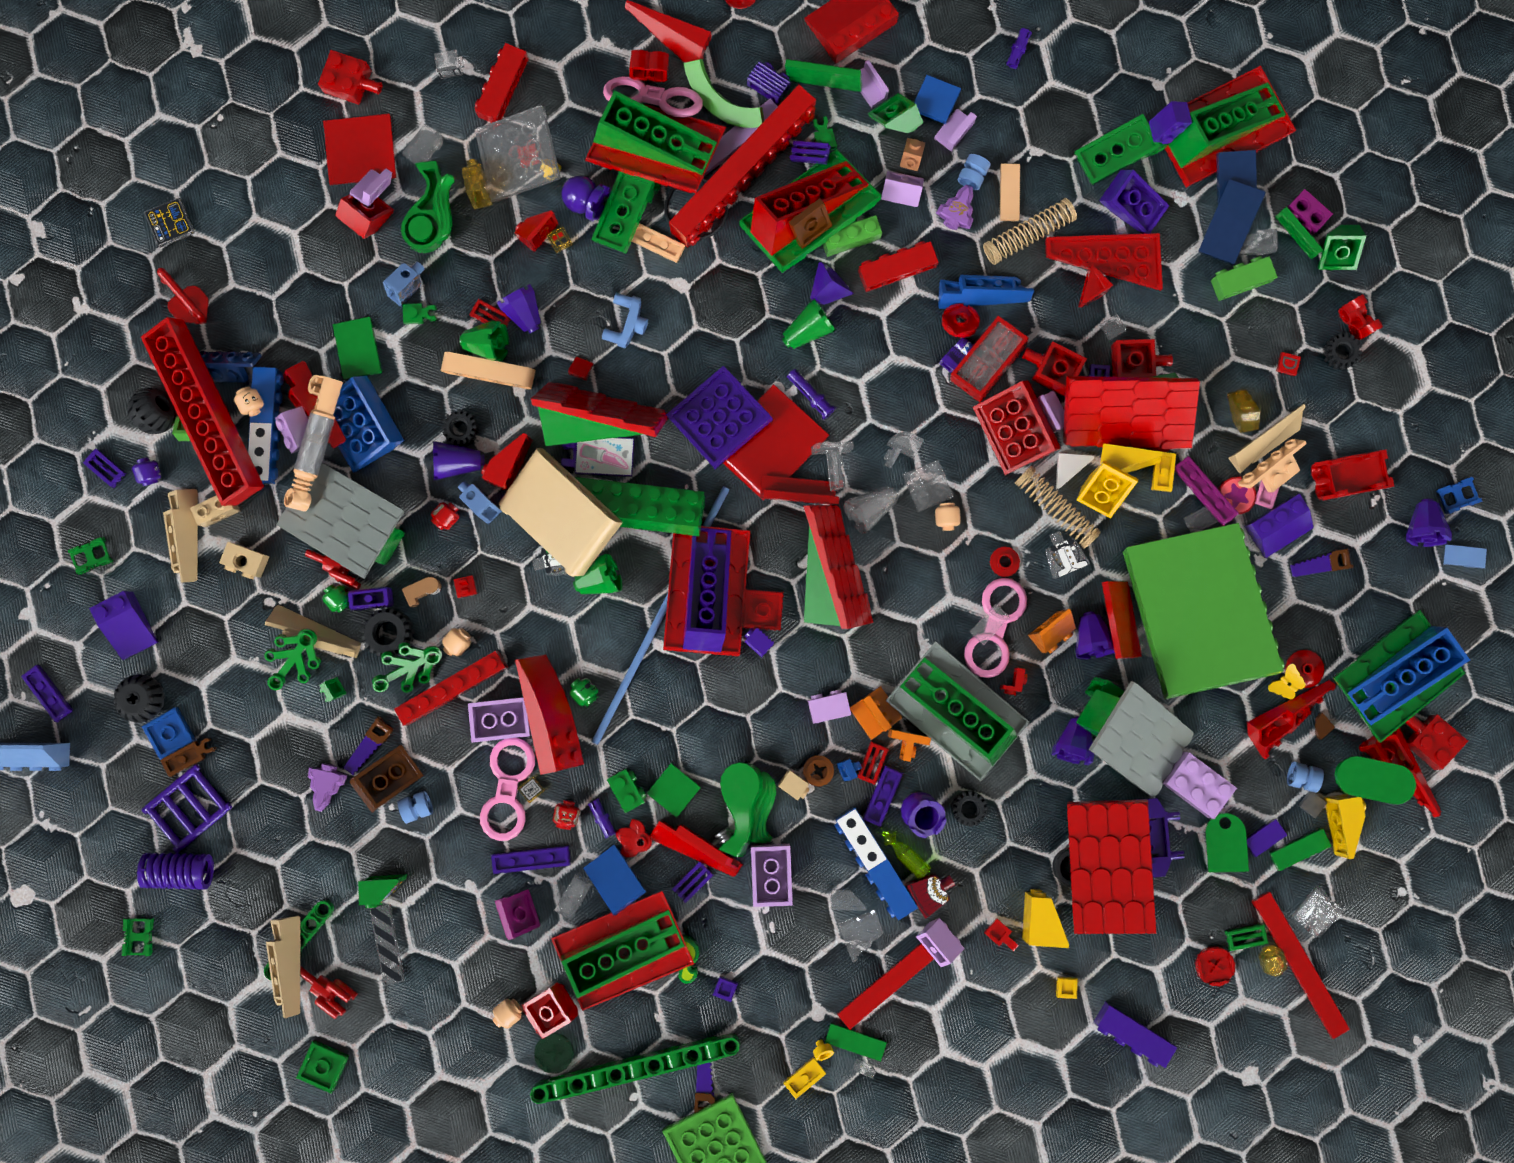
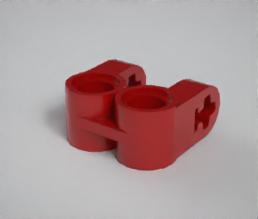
(1356, 316)

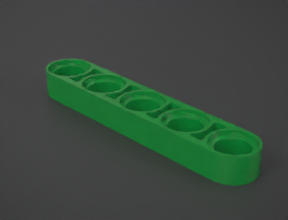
(306, 933)

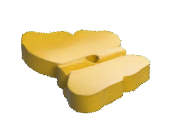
(1288, 691)

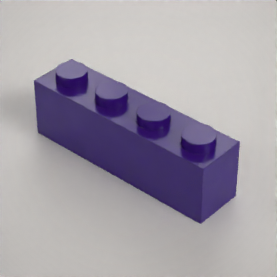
(1135, 1035)

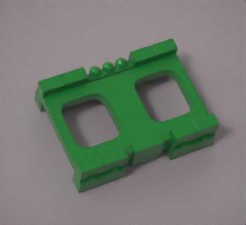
(92, 562)
(131, 936)

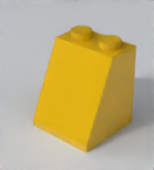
(1042, 922)

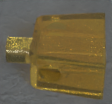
(476, 184)

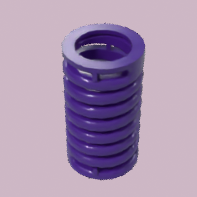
(176, 877)

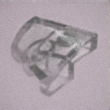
(860, 933)

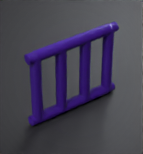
(208, 819)

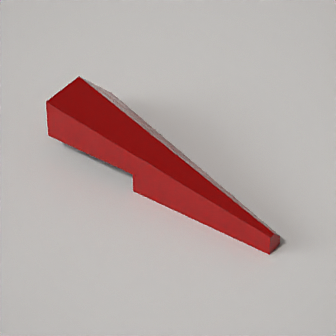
(681, 37)
(1273, 725)
(1397, 751)

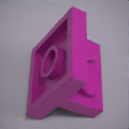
(517, 914)

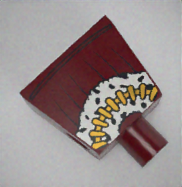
(930, 892)

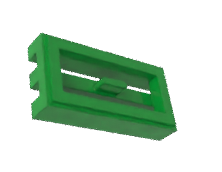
(1230, 939)

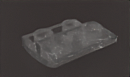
(928, 485)

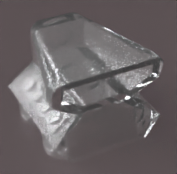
(1318, 912)

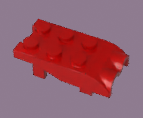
(1351, 475)

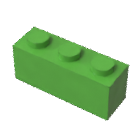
(853, 236)
(1243, 277)

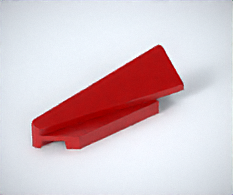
(298, 379)
(694, 846)

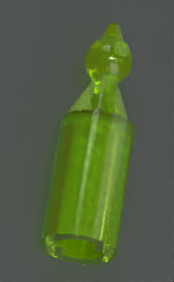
(907, 856)

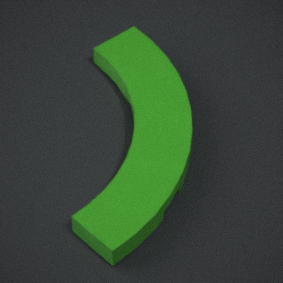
(716, 103)

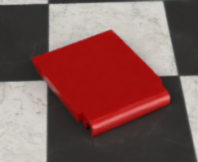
(780, 445)

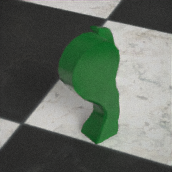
(430, 218)
(750, 800)

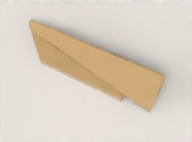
(182, 534)
(285, 964)

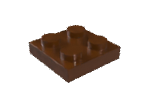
(810, 223)

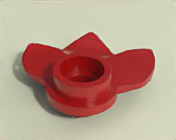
(630, 839)

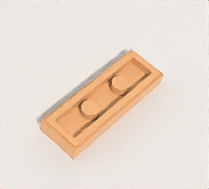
(1009, 192)
(658, 243)

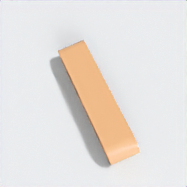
(488, 370)

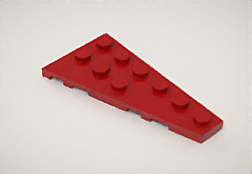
(1124, 256)

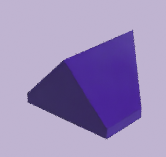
(828, 286)

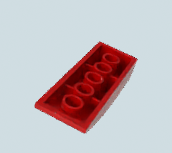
(548, 716)

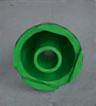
(808, 326)

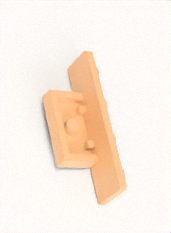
(1276, 469)

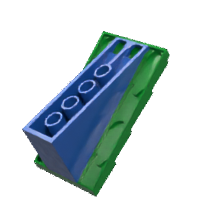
(1401, 674)

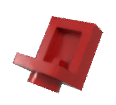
(1018, 681)

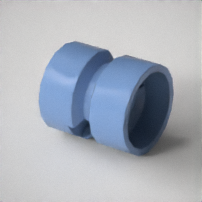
(974, 170)
(1308, 777)
(413, 807)

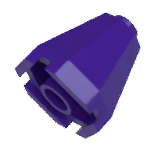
(522, 309)
(1428, 525)
(1093, 637)
(1074, 744)

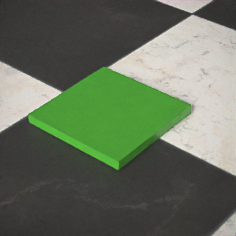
(714, 1136)

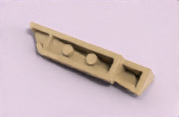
(1268, 440)
(327, 639)

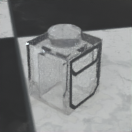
(449, 64)

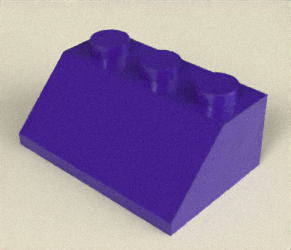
(1280, 525)

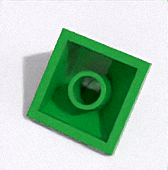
(897, 114)
(1342, 248)

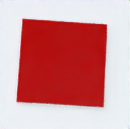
(357, 147)

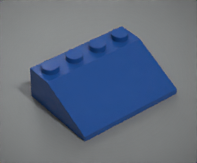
(364, 424)

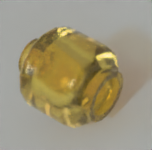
(1272, 960)

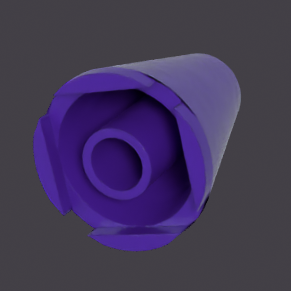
(454, 460)

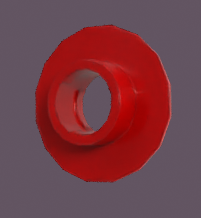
(995, 561)

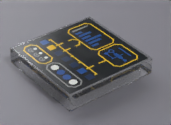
(169, 222)

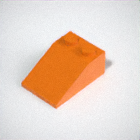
(1053, 630)

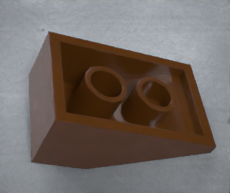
(386, 778)

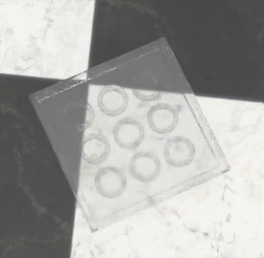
(517, 153)

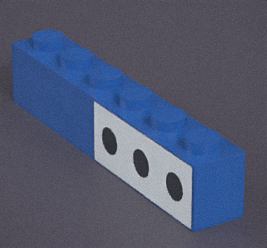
(262, 427)
(876, 863)

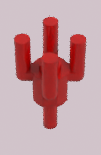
(335, 569)
(327, 991)

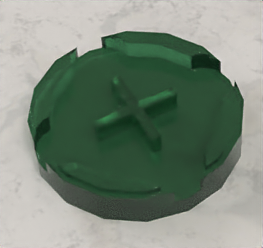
(553, 1053)

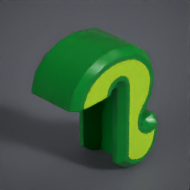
(689, 973)

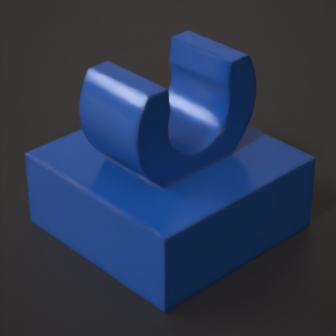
(848, 769)

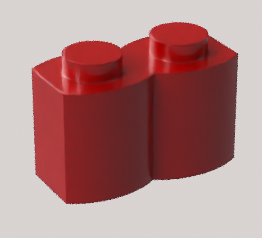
(649, 65)

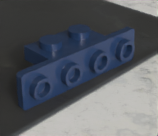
(229, 365)

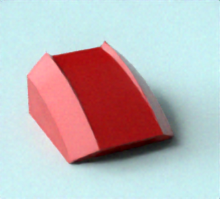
(550, 1010)

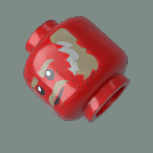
(445, 515)
(566, 815)

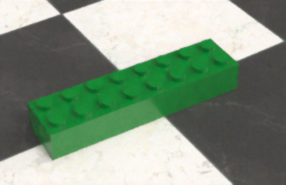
(650, 506)

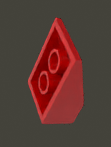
(506, 464)

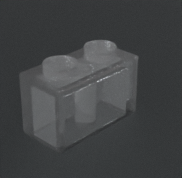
(573, 896)

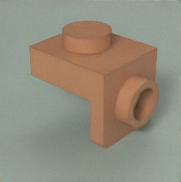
(912, 154)

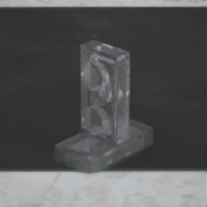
(834, 460)

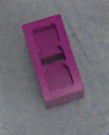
(1311, 208)

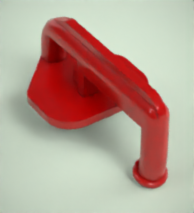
(187, 304)

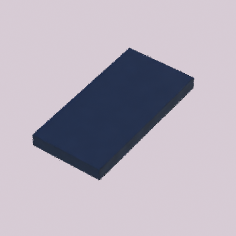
(1231, 222)

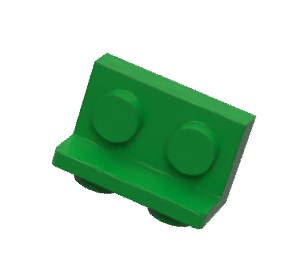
(626, 790)

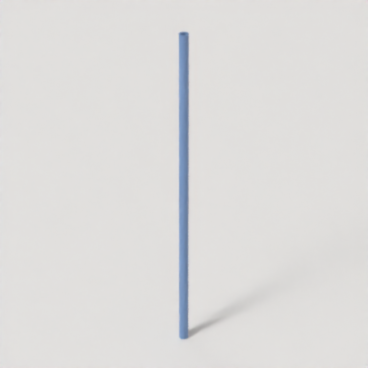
(649, 636)

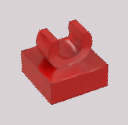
(465, 586)

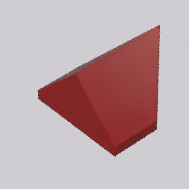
(1094, 287)

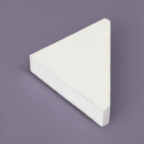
(1069, 465)

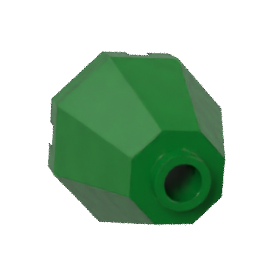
(486, 341)
(599, 577)

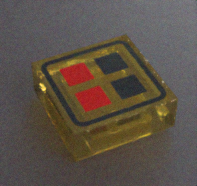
(559, 240)

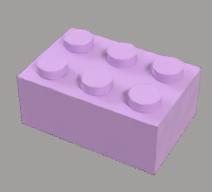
(498, 720)
(1199, 785)
(771, 875)

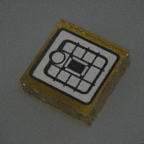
(531, 789)

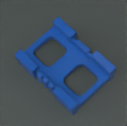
(1460, 500)

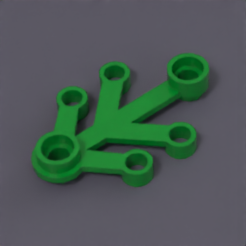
(293, 656)
(408, 666)

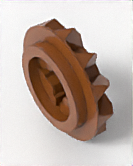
(827, 773)

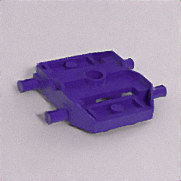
(1160, 837)

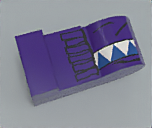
(956, 354)

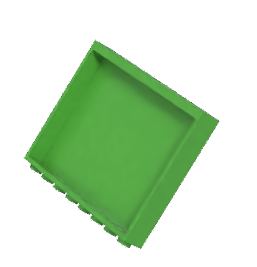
(1202, 611)

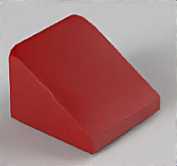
(580, 368)

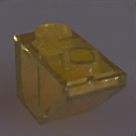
(1244, 411)

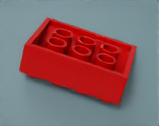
(850, 24)
(1016, 427)

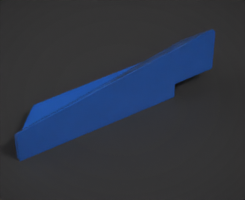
(983, 290)

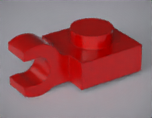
(1000, 933)

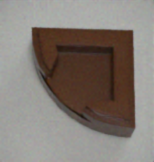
(1322, 726)

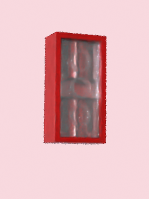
(989, 359)

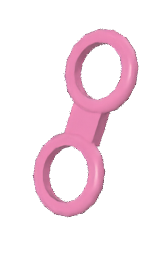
(657, 96)
(998, 636)
(507, 789)

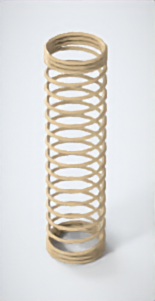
(990, 247)
(1089, 537)

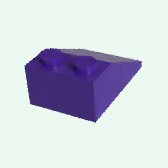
(1134, 201)
(124, 624)

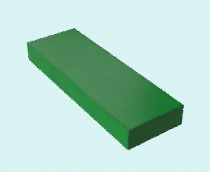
(1299, 233)
(1300, 849)
(855, 1041)

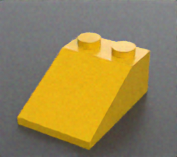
(1129, 458)
(1106, 489)
(1345, 821)

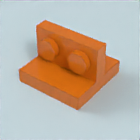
(875, 713)
(908, 749)

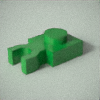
(824, 135)
(416, 313)

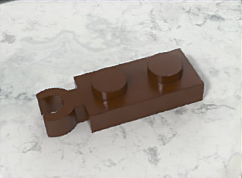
(186, 757)

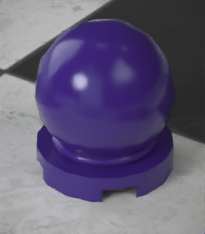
(583, 196)
(923, 814)

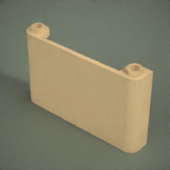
(559, 513)

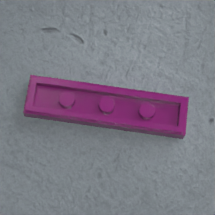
(1206, 491)

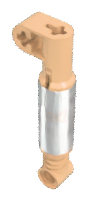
(315, 441)

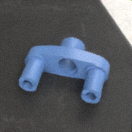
(633, 324)

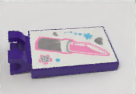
(601, 457)

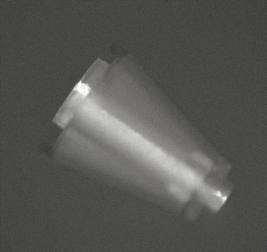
(870, 507)

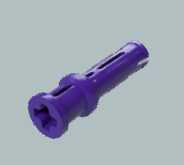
(817, 400)

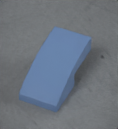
(1465, 556)

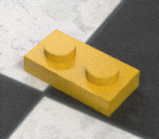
(1164, 473)
(804, 1077)

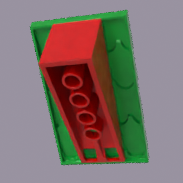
(839, 188)

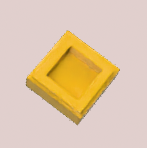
(1066, 987)

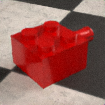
(347, 78)
(1137, 358)
(1055, 366)
(1434, 741)

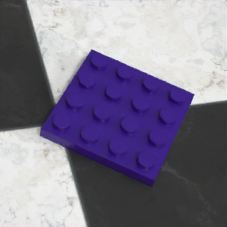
(719, 417)

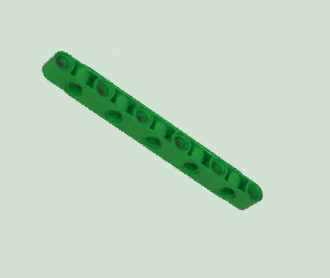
(634, 1068)

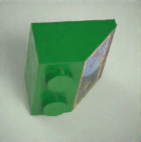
(376, 889)

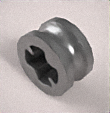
(724, 835)

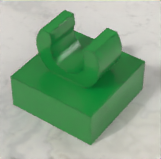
(332, 689)

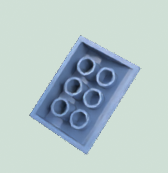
(34, 756)

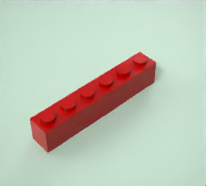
(451, 688)

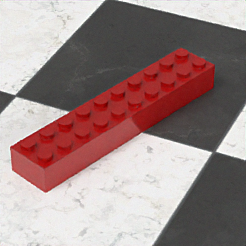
(743, 167)
(202, 411)

